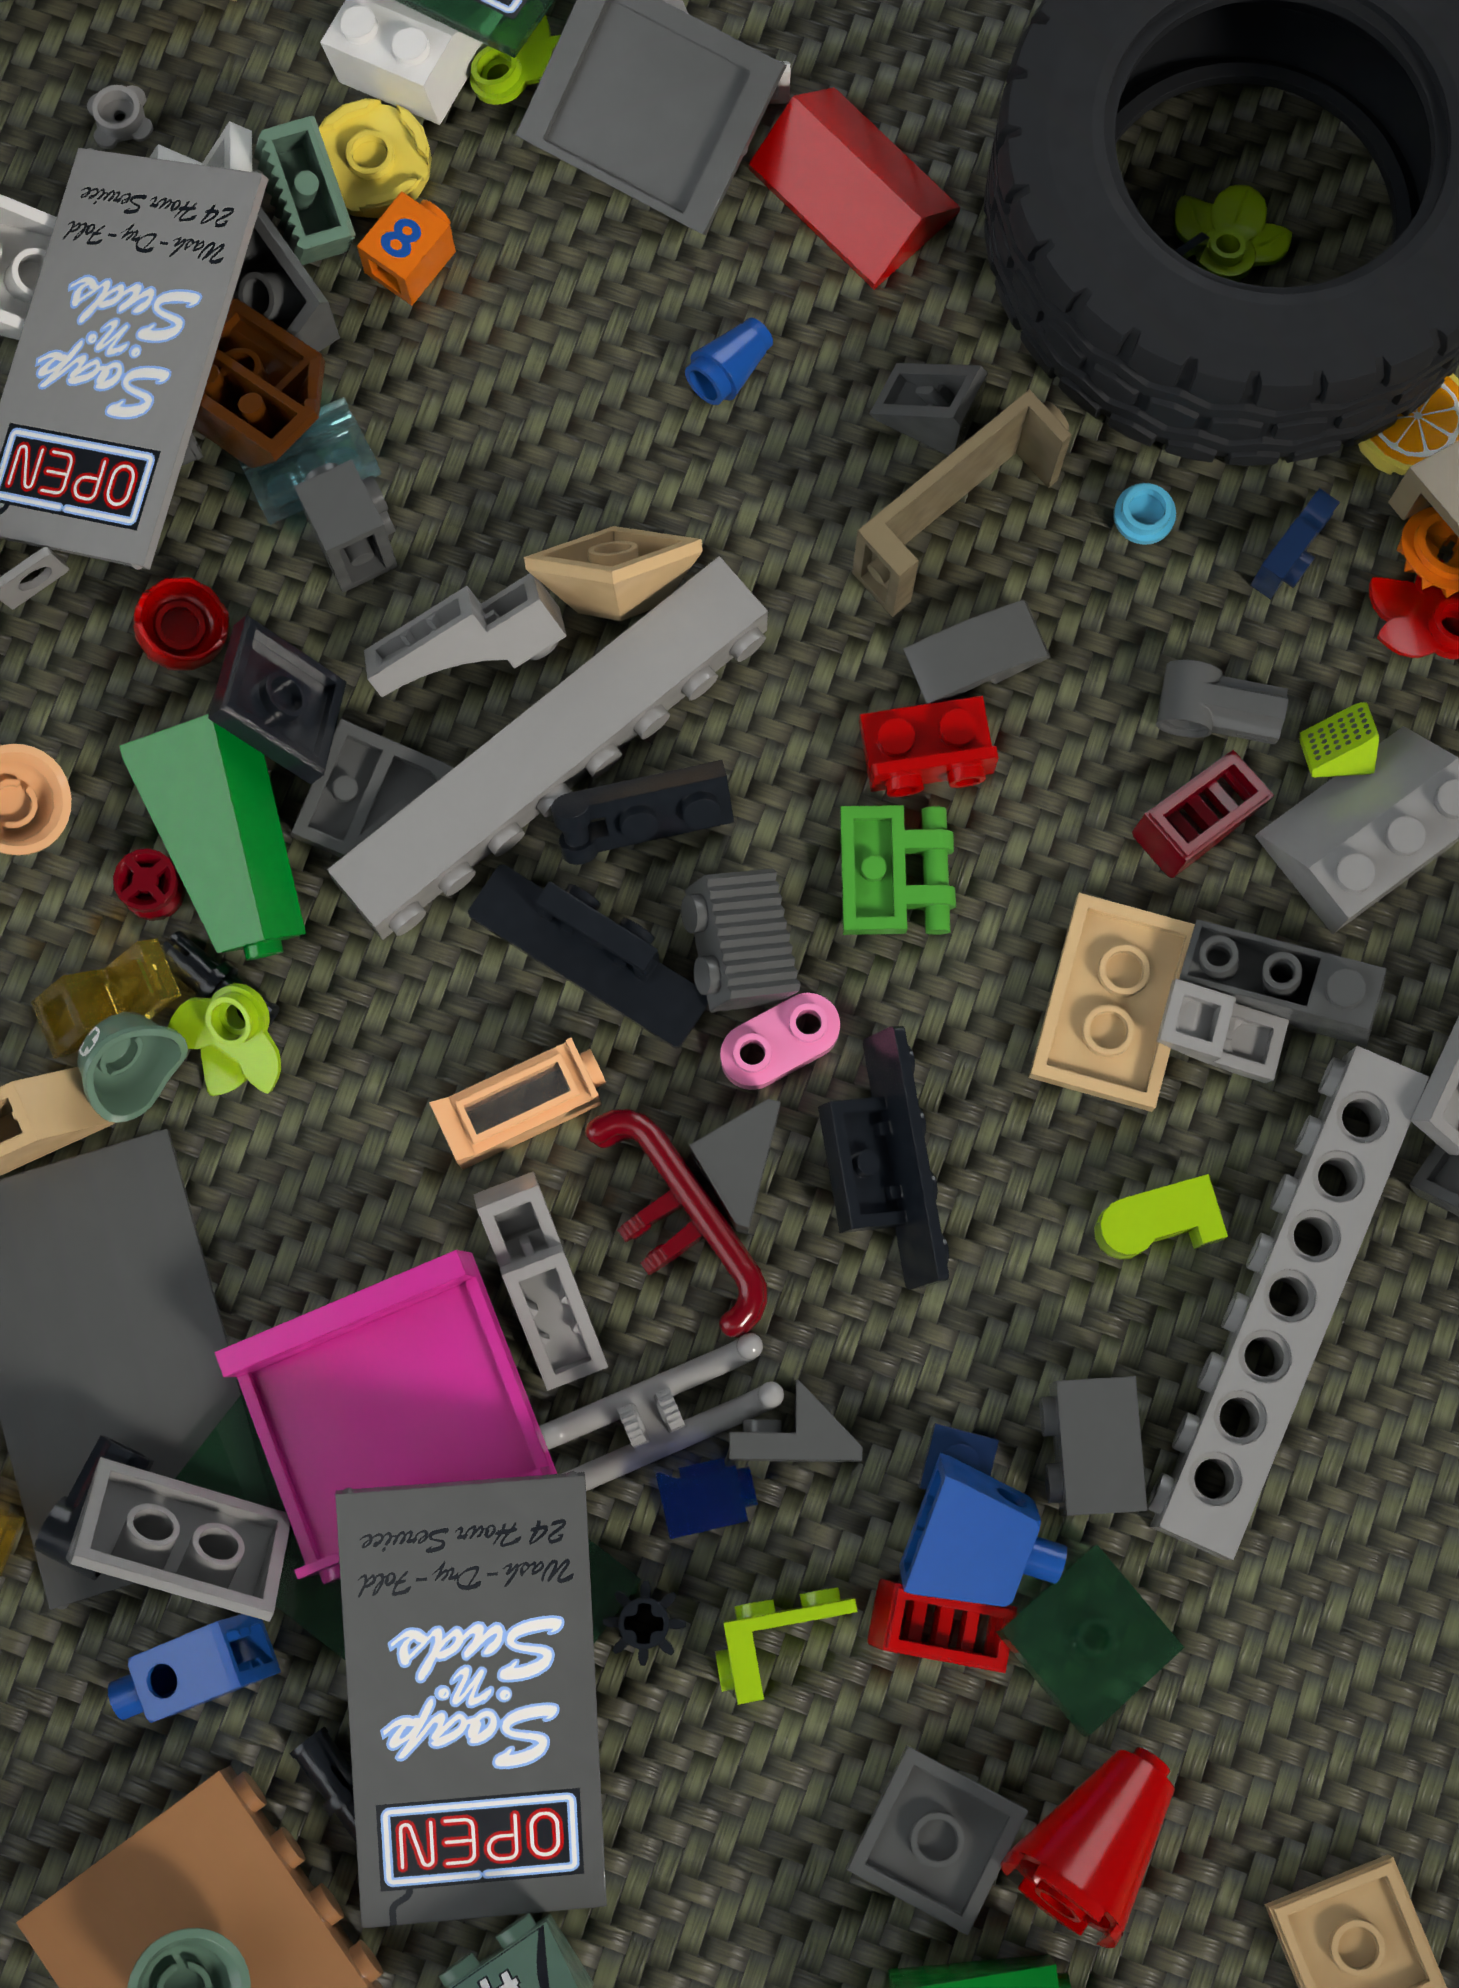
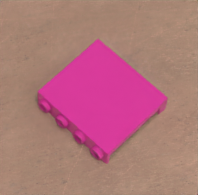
(384, 1394)

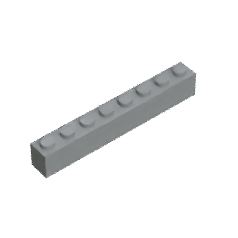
(551, 749)

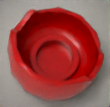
(180, 624)

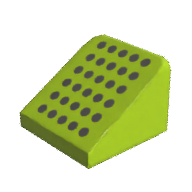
(1342, 743)

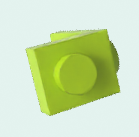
(739, 1664)

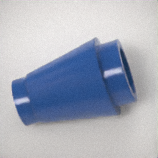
(728, 361)

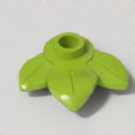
(501, 78)
(1235, 229)
(229, 1046)

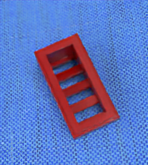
(888, 1617)

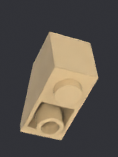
(43, 1116)

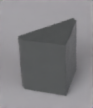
(282, 289)

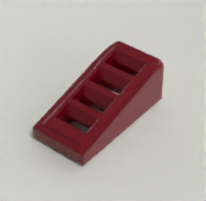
(1172, 839)

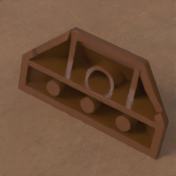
(259, 388)

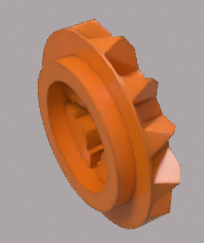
(1420, 544)

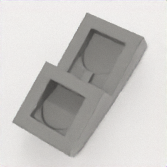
(1221, 1032)

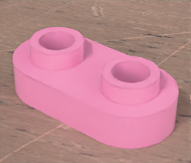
(782, 1042)

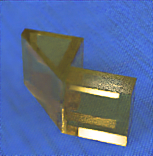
(79, 1001)

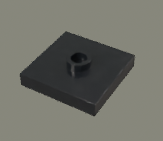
(277, 700)

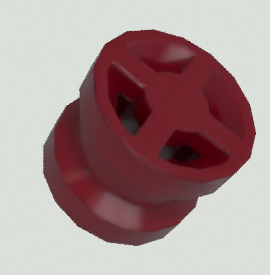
(140, 874)

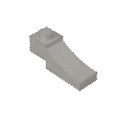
(460, 630)
(540, 1280)

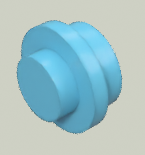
(1144, 513)

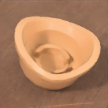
(32, 800)

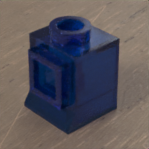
(706, 1497)

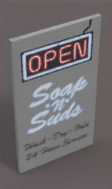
(119, 351)

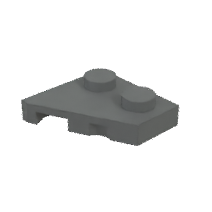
(362, 789)

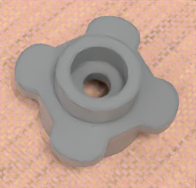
(115, 101)

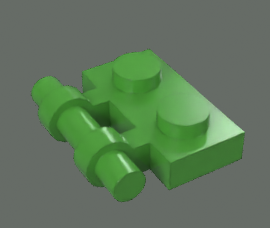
(875, 870)

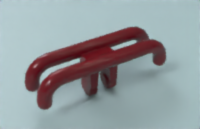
(688, 1194)

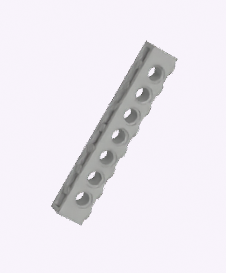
(1388, 1098)

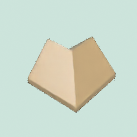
(615, 570)

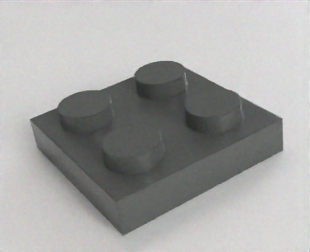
(937, 1839)

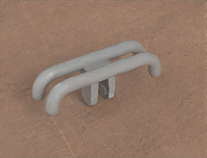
(653, 1415)

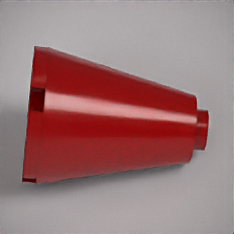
(1096, 1846)

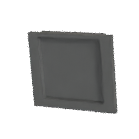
(651, 104)

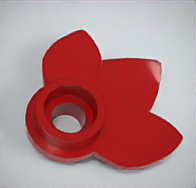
(1416, 617)

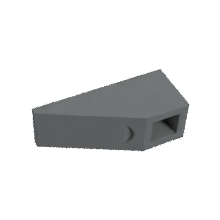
(1287, 980)

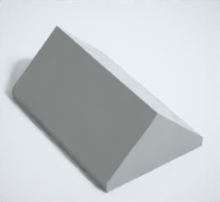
(181, 1539)

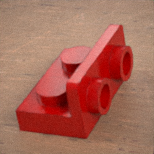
(928, 746)

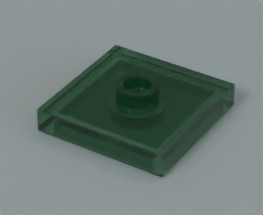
(1090, 1640)

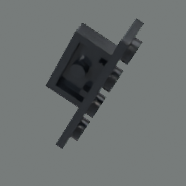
(590, 951)
(883, 1163)

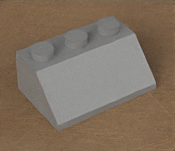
(1370, 830)

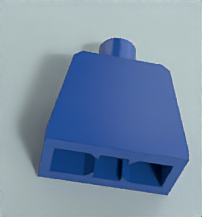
(976, 1539)
(195, 1669)

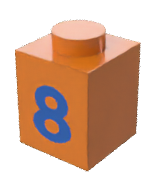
(407, 247)

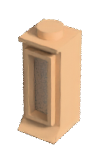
(519, 1103)

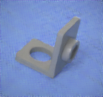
(15, 593)

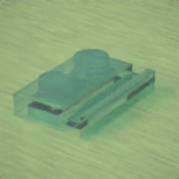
(330, 439)

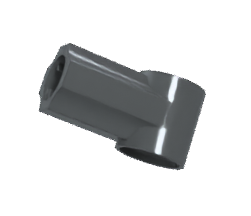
(1204, 702)

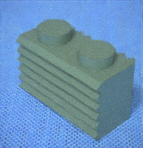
(304, 190)

